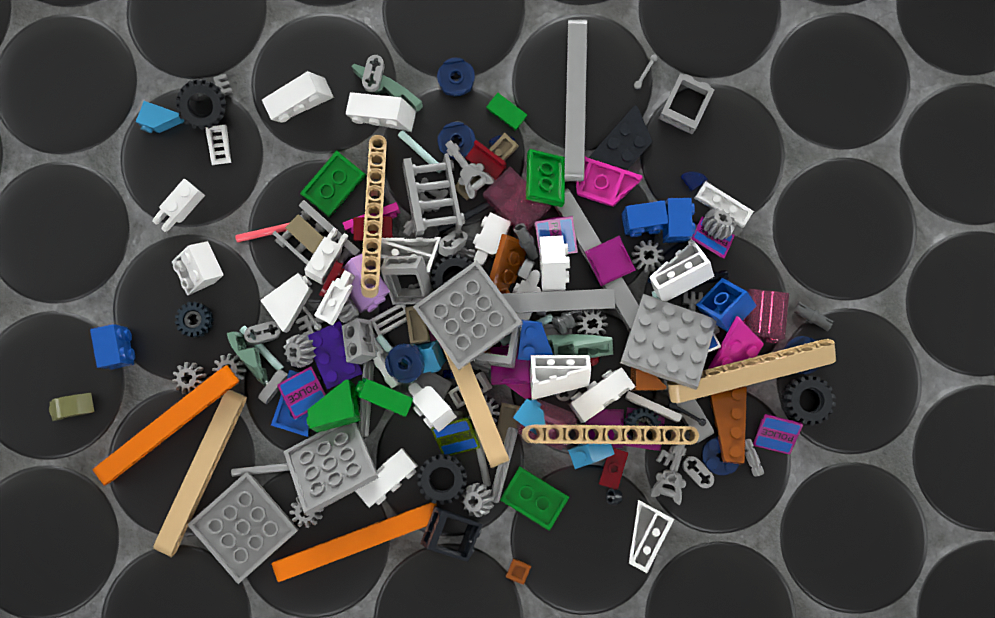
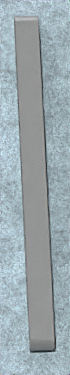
(624, 301)

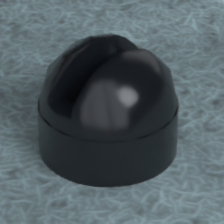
(614, 496)

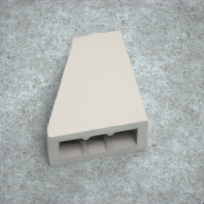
(287, 301)

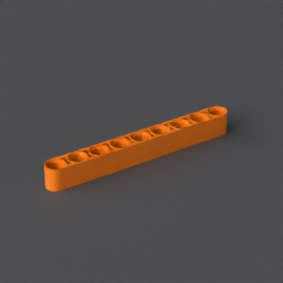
(165, 425)
(353, 542)

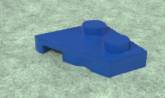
(532, 340)

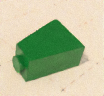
(383, 396)
(335, 408)

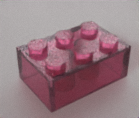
(508, 198)

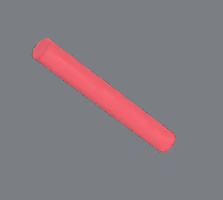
(260, 233)

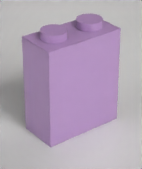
(362, 303)

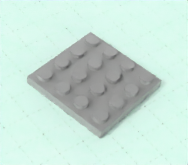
(468, 315)
(669, 341)
(330, 466)
(243, 527)

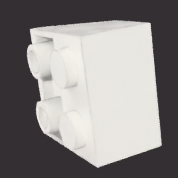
(197, 267)

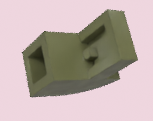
(71, 406)

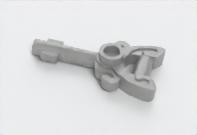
(469, 171)
(442, 194)
(671, 477)

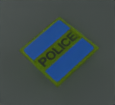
(456, 437)

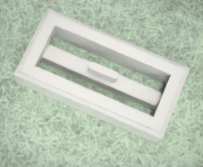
(393, 326)

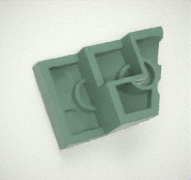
(249, 356)

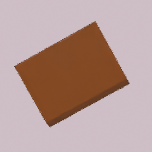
(645, 381)

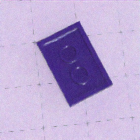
(331, 356)

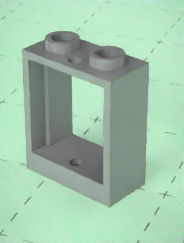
(681, 121)
(406, 265)
(502, 360)

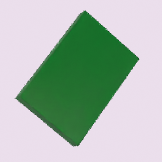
(545, 178)
(333, 184)
(534, 498)

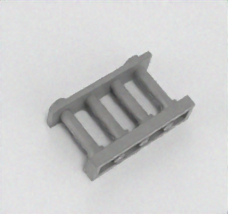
(416, 205)
(321, 225)

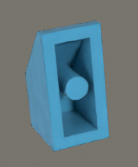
(157, 118)
(432, 356)
(530, 414)
(589, 453)

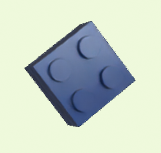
(644, 218)
(680, 223)
(725, 303)
(112, 346)

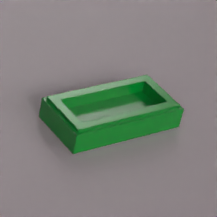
(506, 111)

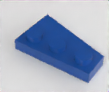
(284, 419)

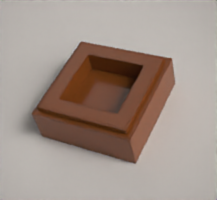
(518, 571)

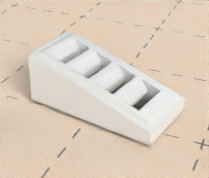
(221, 128)
(483, 380)

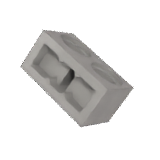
(359, 341)

